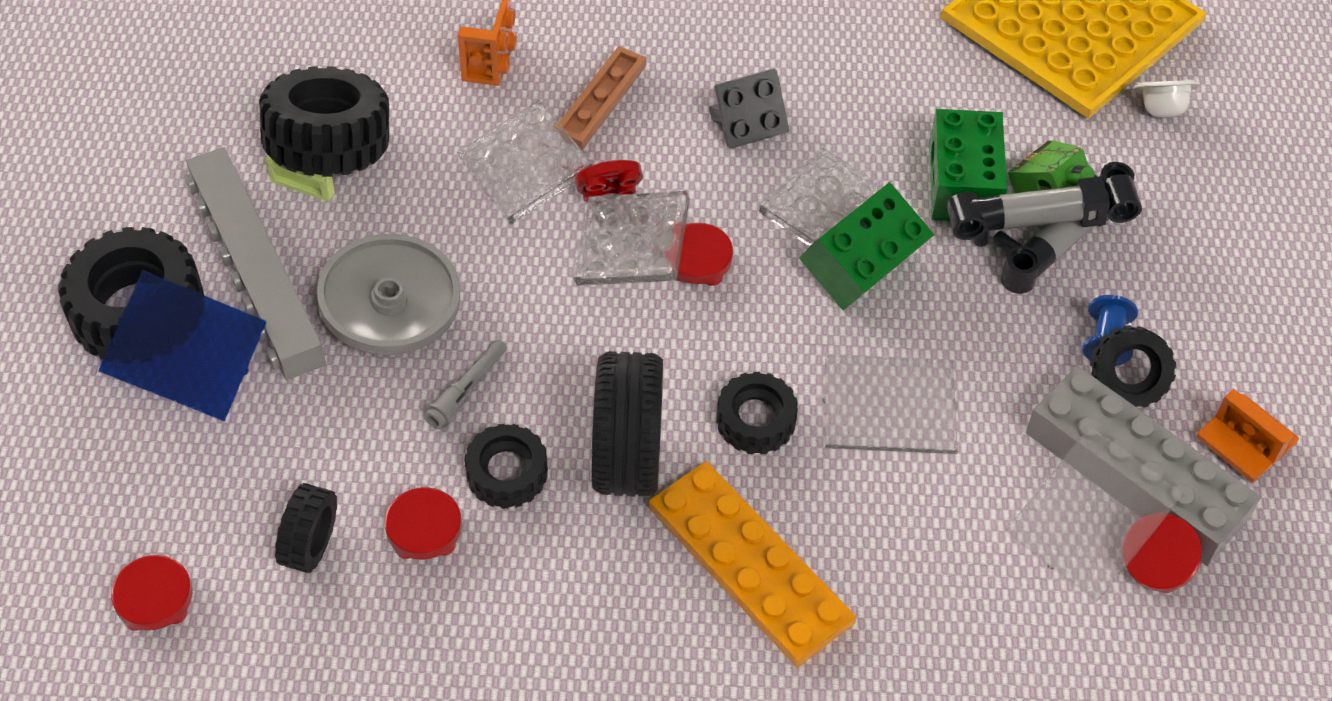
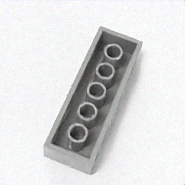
(1212, 498)

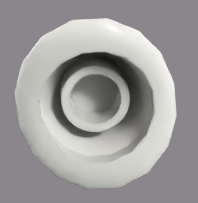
(1167, 97)

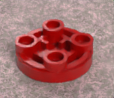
(609, 178)
(704, 254)
(423, 524)
(1168, 557)
(152, 593)

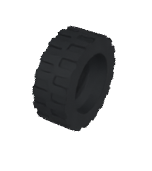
(1160, 357)
(756, 438)
(506, 492)
(306, 528)

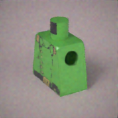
(1050, 167)

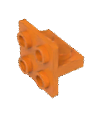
(1246, 436)

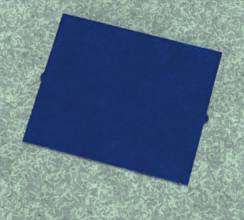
(182, 346)

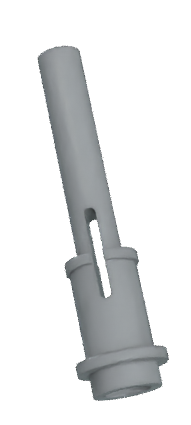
(440, 412)

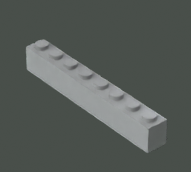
(255, 264)

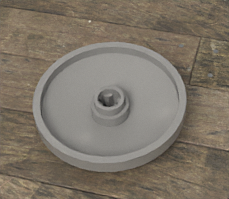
(388, 294)

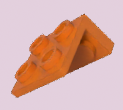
(486, 52)

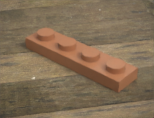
(602, 95)

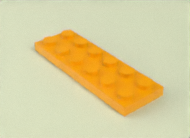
(752, 563)

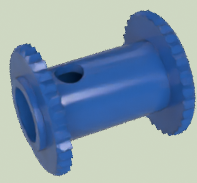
(1110, 313)

